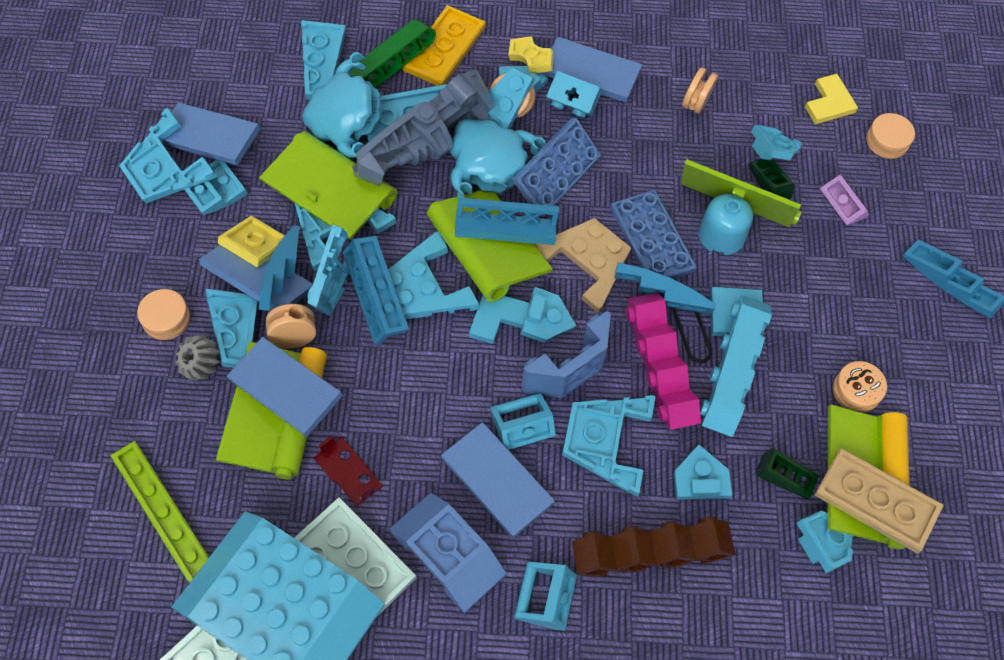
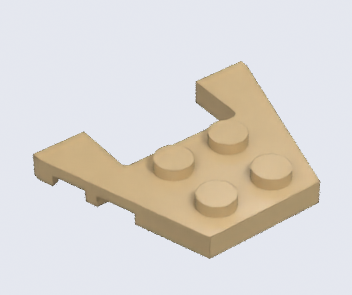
(593, 250)

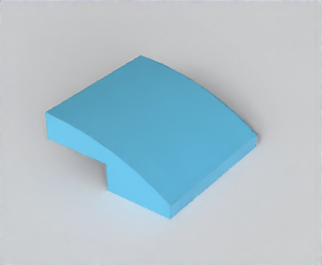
(217, 192)

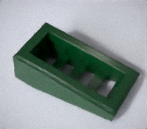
(783, 187)
(783, 480)

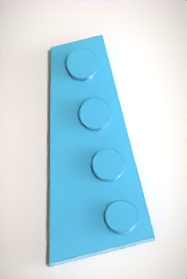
(320, 52)
(399, 103)

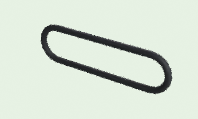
(685, 341)

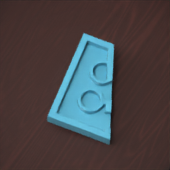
(508, 97)
(232, 323)

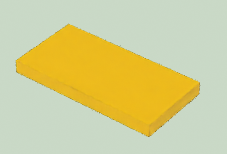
(454, 38)

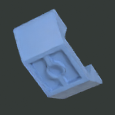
(544, 377)
(449, 550)

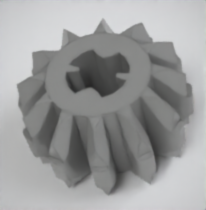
(197, 357)

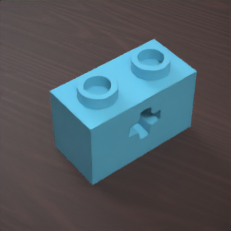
(564, 85)

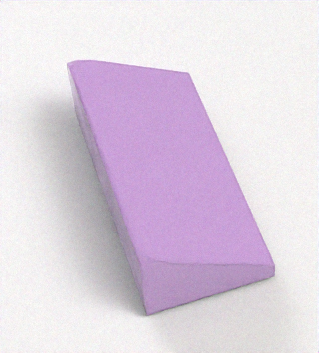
(844, 200)

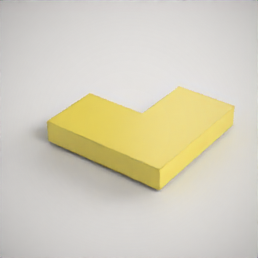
(835, 100)

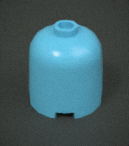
(726, 224)

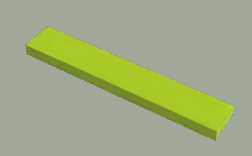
(161, 509)

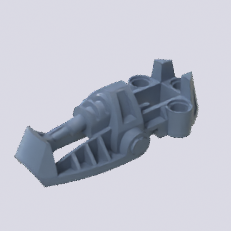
(423, 129)

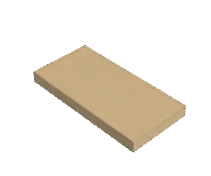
(879, 500)

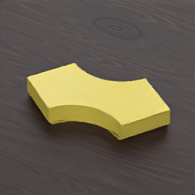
(535, 57)

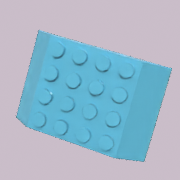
(277, 598)

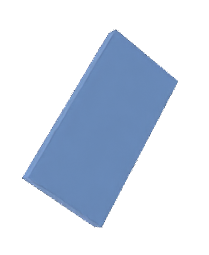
(611, 73)
(211, 134)
(557, 165)
(652, 235)
(249, 278)
(284, 386)
(497, 480)

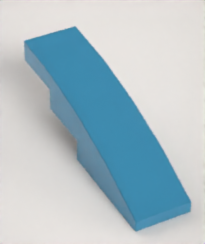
(280, 265)
(948, 275)
(675, 293)

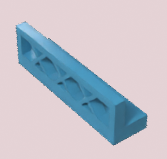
(506, 225)
(375, 289)

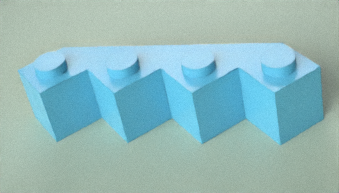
(736, 372)

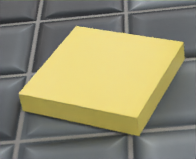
(251, 241)

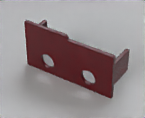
(347, 471)

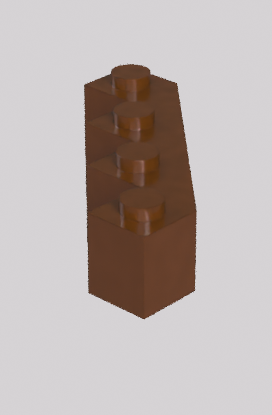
(640, 549)

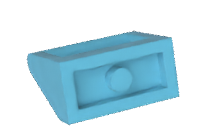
(526, 428)
(558, 599)

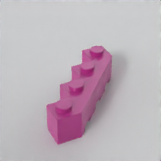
(665, 369)

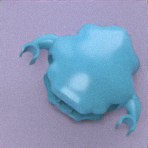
(344, 108)
(488, 155)

